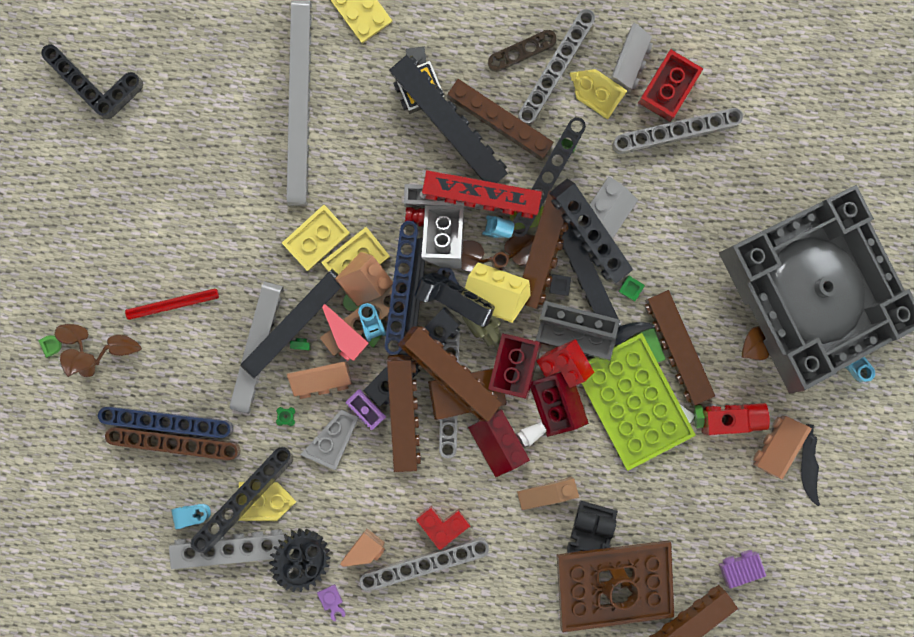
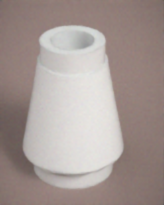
(530, 434)

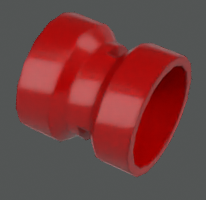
(415, 216)

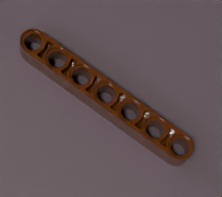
(164, 446)

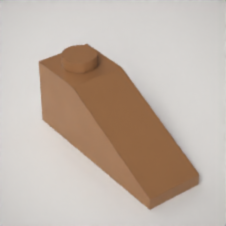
(548, 493)

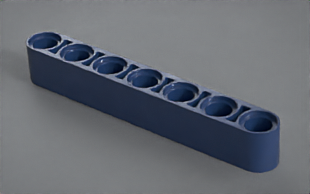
(401, 278)
(156, 422)

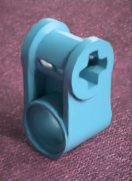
(498, 227)
(371, 323)
(856, 367)
(188, 516)

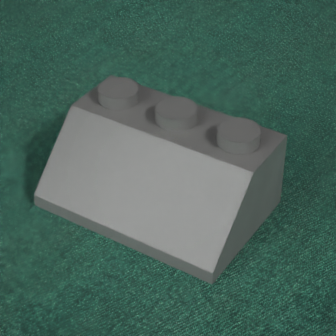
(631, 58)
(612, 205)
(443, 235)

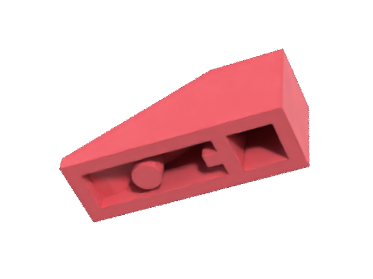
(347, 339)

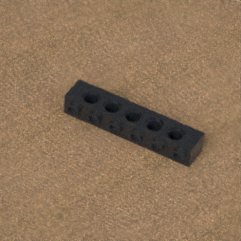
(561, 197)
(444, 319)

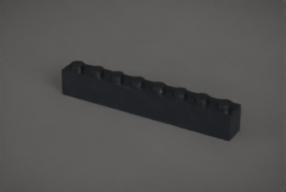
(447, 121)

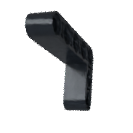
(88, 87)

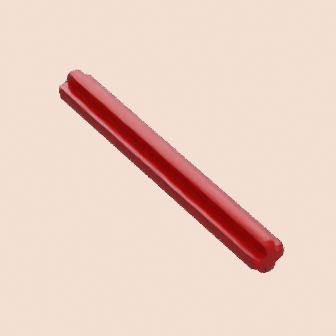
(170, 304)

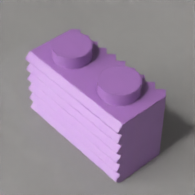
(365, 409)
(742, 569)

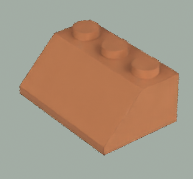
(320, 380)
(781, 446)

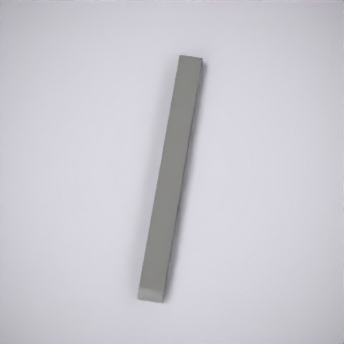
(298, 102)

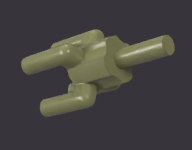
(490, 333)

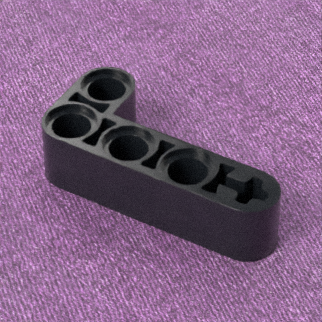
(440, 288)

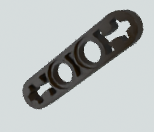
(520, 48)

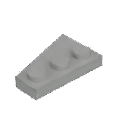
(332, 441)

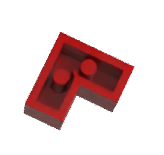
(569, 361)
(441, 530)

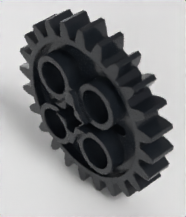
(299, 560)

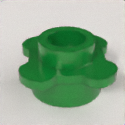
(280, 417)

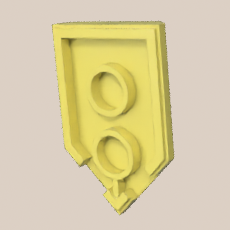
(597, 91)
(270, 505)

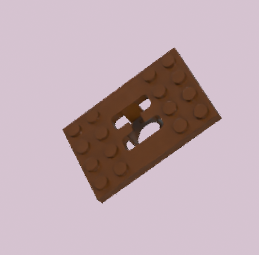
(581, 590)

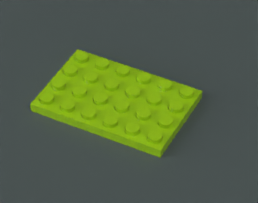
(636, 403)

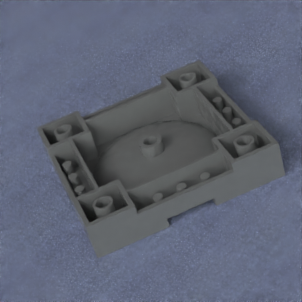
(812, 327)

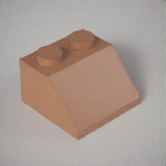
(364, 279)
(364, 550)

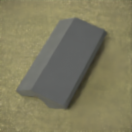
(592, 331)

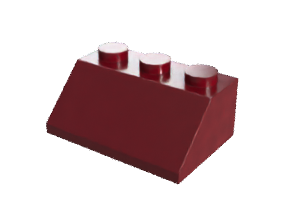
(515, 366)
(558, 405)
(499, 444)

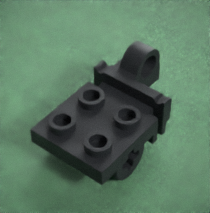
(592, 527)

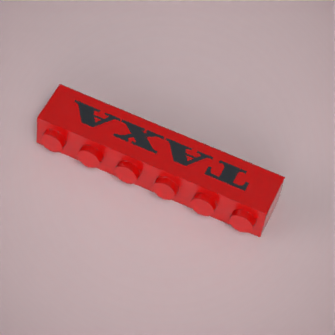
(482, 193)

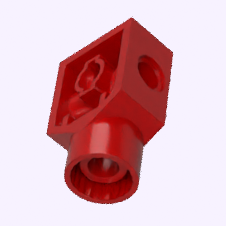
(739, 419)

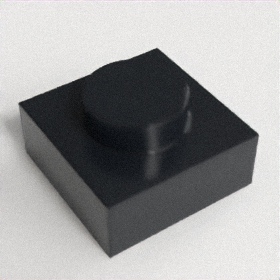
(560, 285)

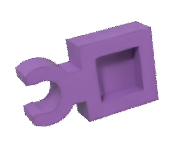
(330, 599)

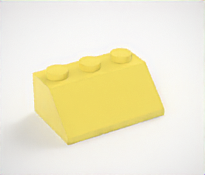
(499, 288)

